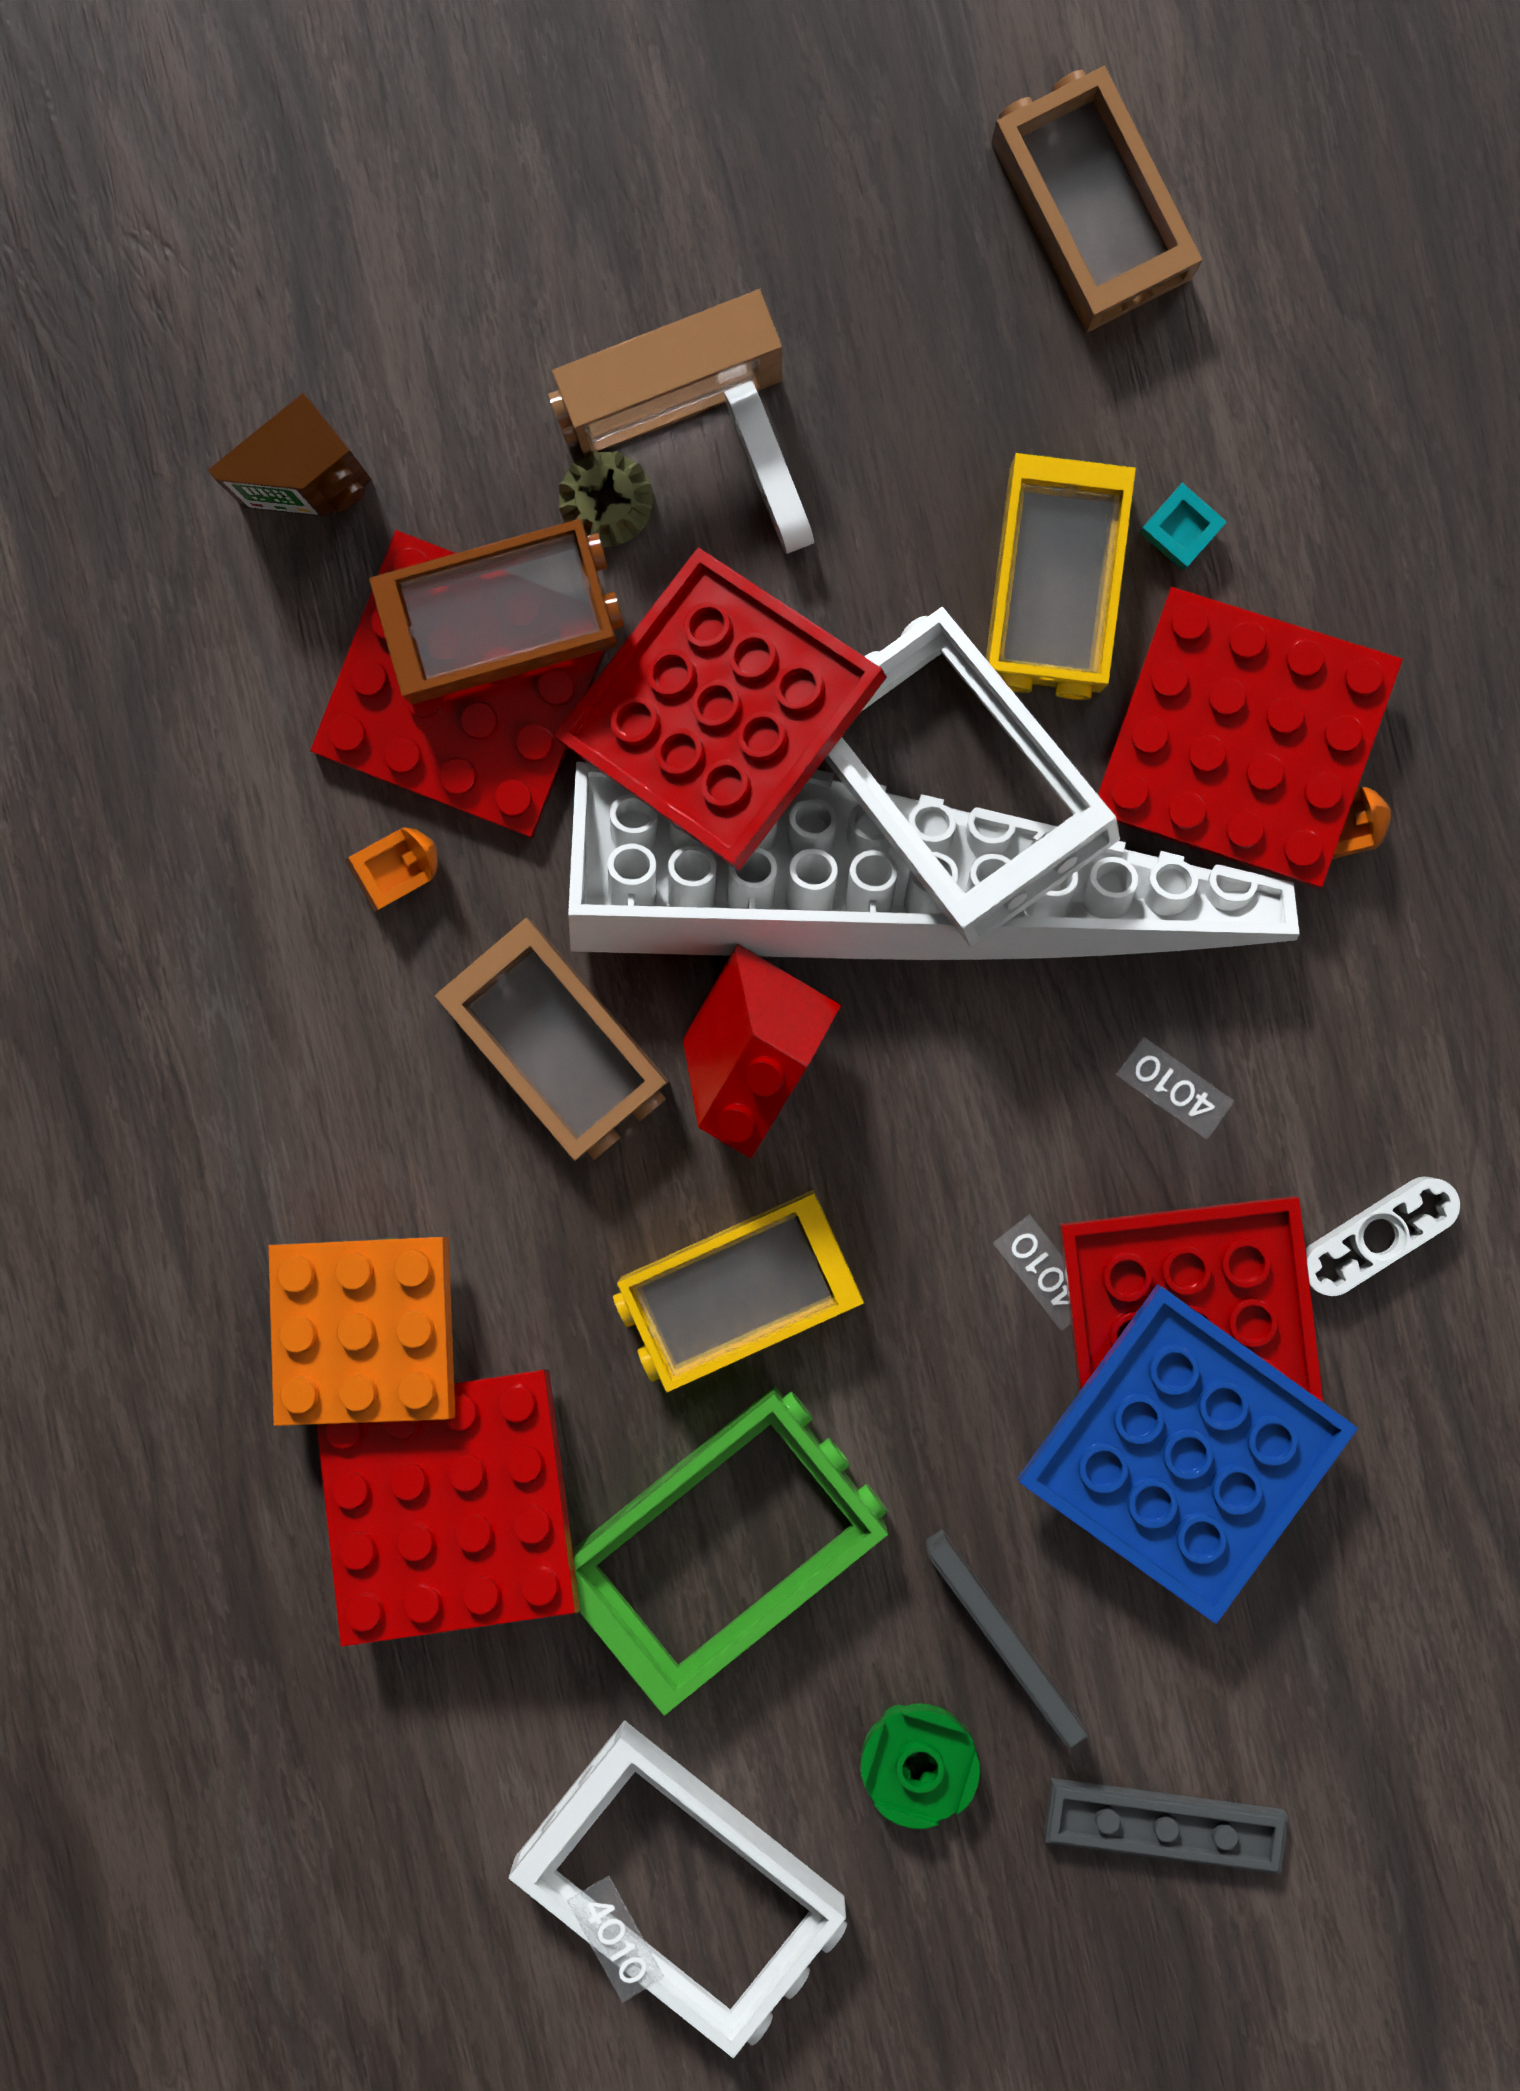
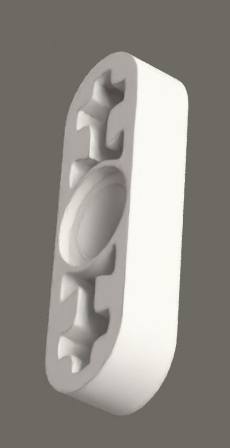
(768, 467)
(1408, 1200)

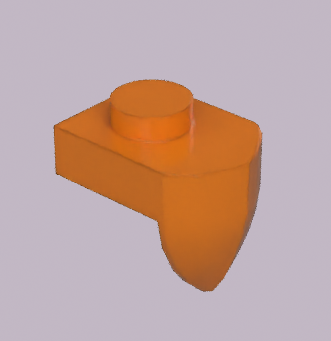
(1365, 824)
(394, 866)

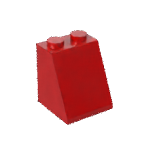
(752, 1047)

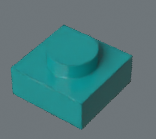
(1182, 526)

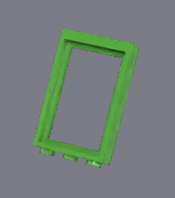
(625, 1631)

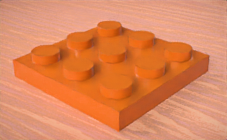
(361, 1331)

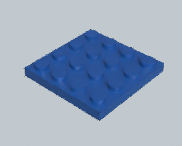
(1186, 1453)

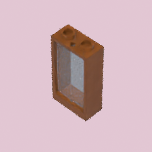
(496, 611)

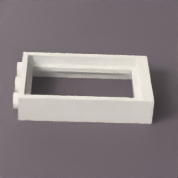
(1037, 868)
(584, 1802)

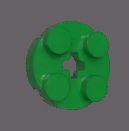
(937, 1794)

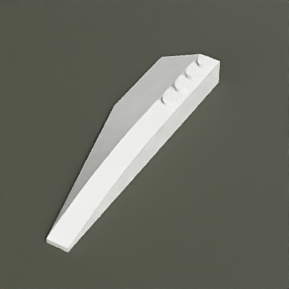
(840, 890)

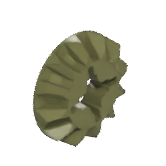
(630, 482)

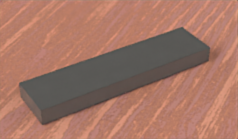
(1005, 1638)
(1165, 1826)

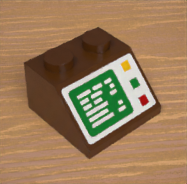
(293, 465)

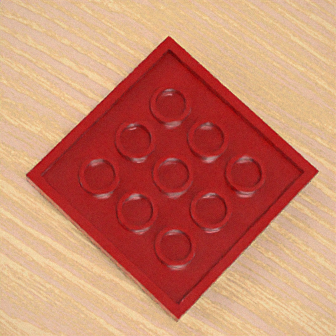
(720, 707)
(1247, 737)
(470, 749)
(1226, 1261)
(450, 1515)

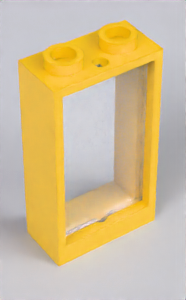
(1059, 574)
(736, 1292)

